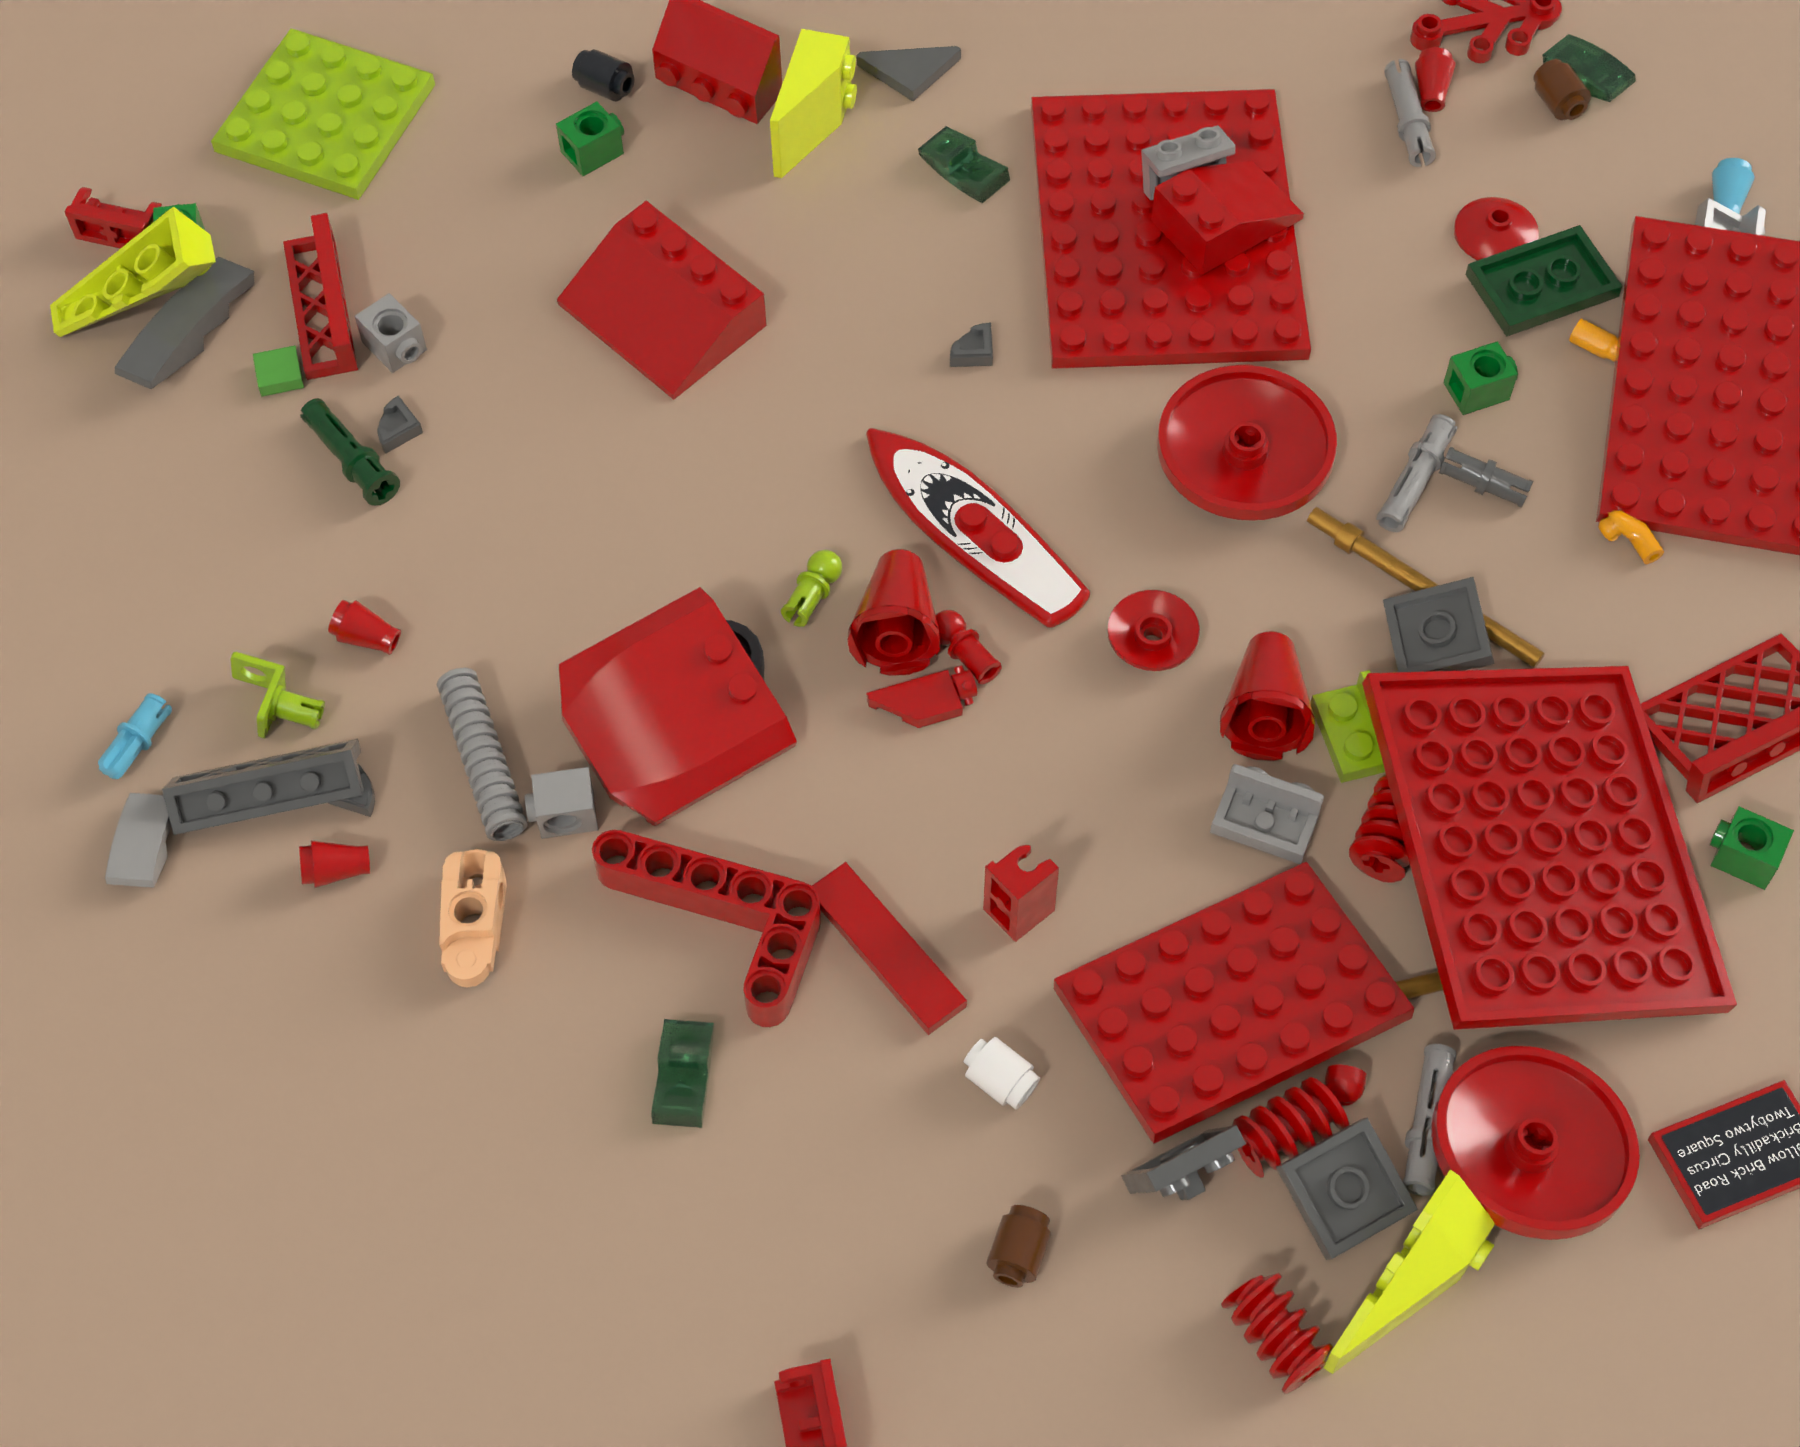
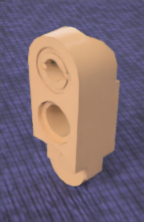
(471, 947)

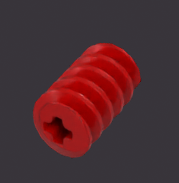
(1378, 840)
(1289, 1121)
(1278, 1329)

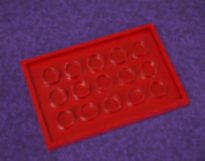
(1231, 1001)

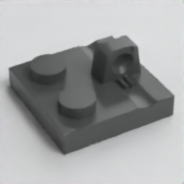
(1439, 628)
(1178, 1167)
(1346, 1188)

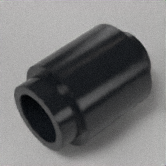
(603, 74)

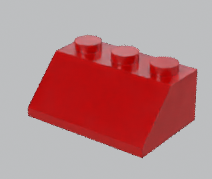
(718, 58)

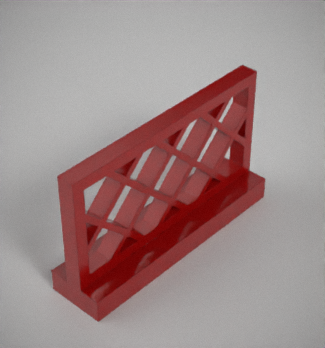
(1734, 758)

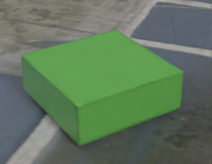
(278, 370)

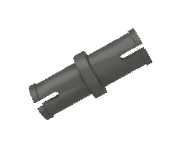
(1485, 477)

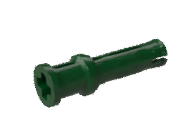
(358, 462)

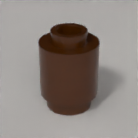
(1561, 90)
(1019, 1246)

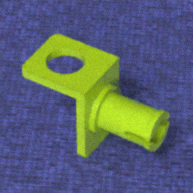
(277, 700)

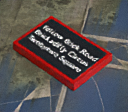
(1734, 1154)

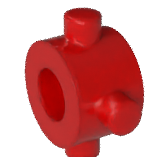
(964, 684)

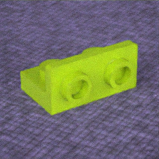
(1348, 731)

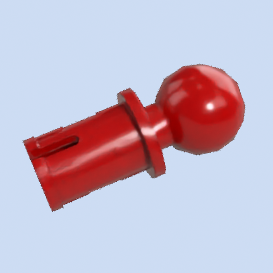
(966, 646)

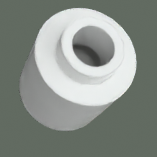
(1001, 1072)

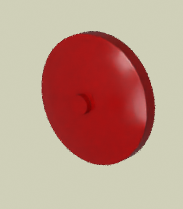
(1246, 442)
(1536, 1141)

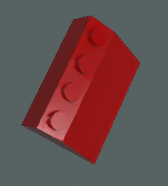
(663, 300)

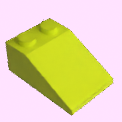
(811, 97)

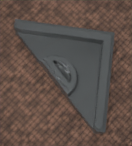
(909, 69)

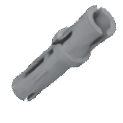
(1412, 124)
(1424, 459)
(1420, 1170)

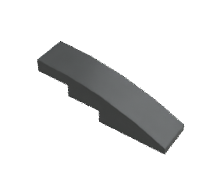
(180, 325)

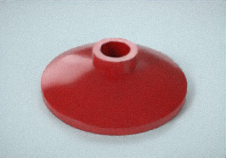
(1493, 227)
(1157, 615)

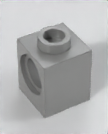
(391, 333)
(562, 803)

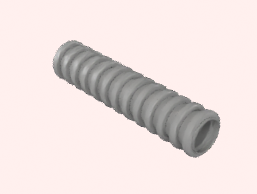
(481, 754)

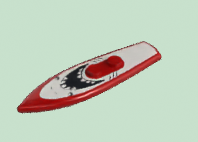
(977, 528)

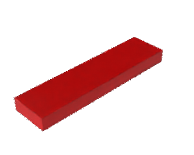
(888, 949)

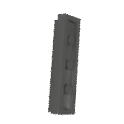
(264, 787)

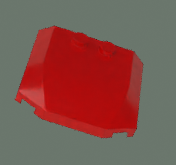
(671, 709)

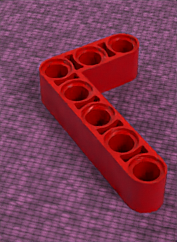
(724, 904)

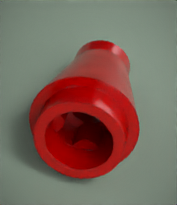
(1434, 75)
(361, 627)
(332, 862)

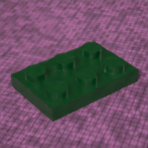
(1543, 280)

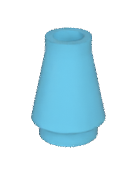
(1732, 182)

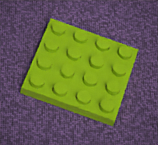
(323, 113)

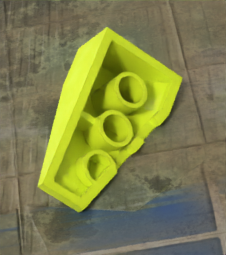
(147, 267)
(1434, 1257)

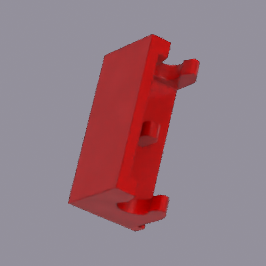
(106, 222)
(1019, 897)
(810, 1406)

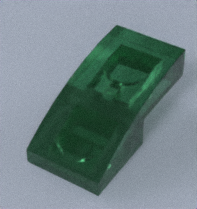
(1596, 68)
(958, 162)
(683, 1073)

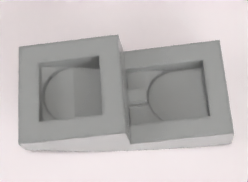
(139, 842)

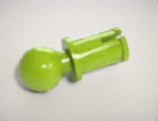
(813, 585)

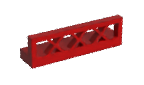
(326, 272)

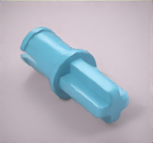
(134, 736)

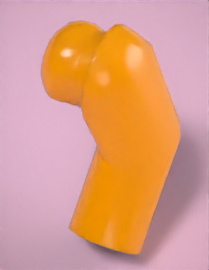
(1634, 530)

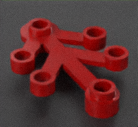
(1537, 15)

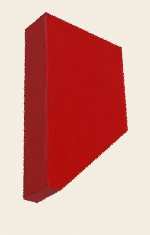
(920, 700)

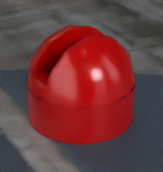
(1346, 1082)

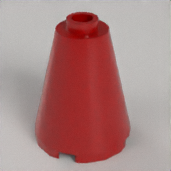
(896, 617)
(1268, 701)

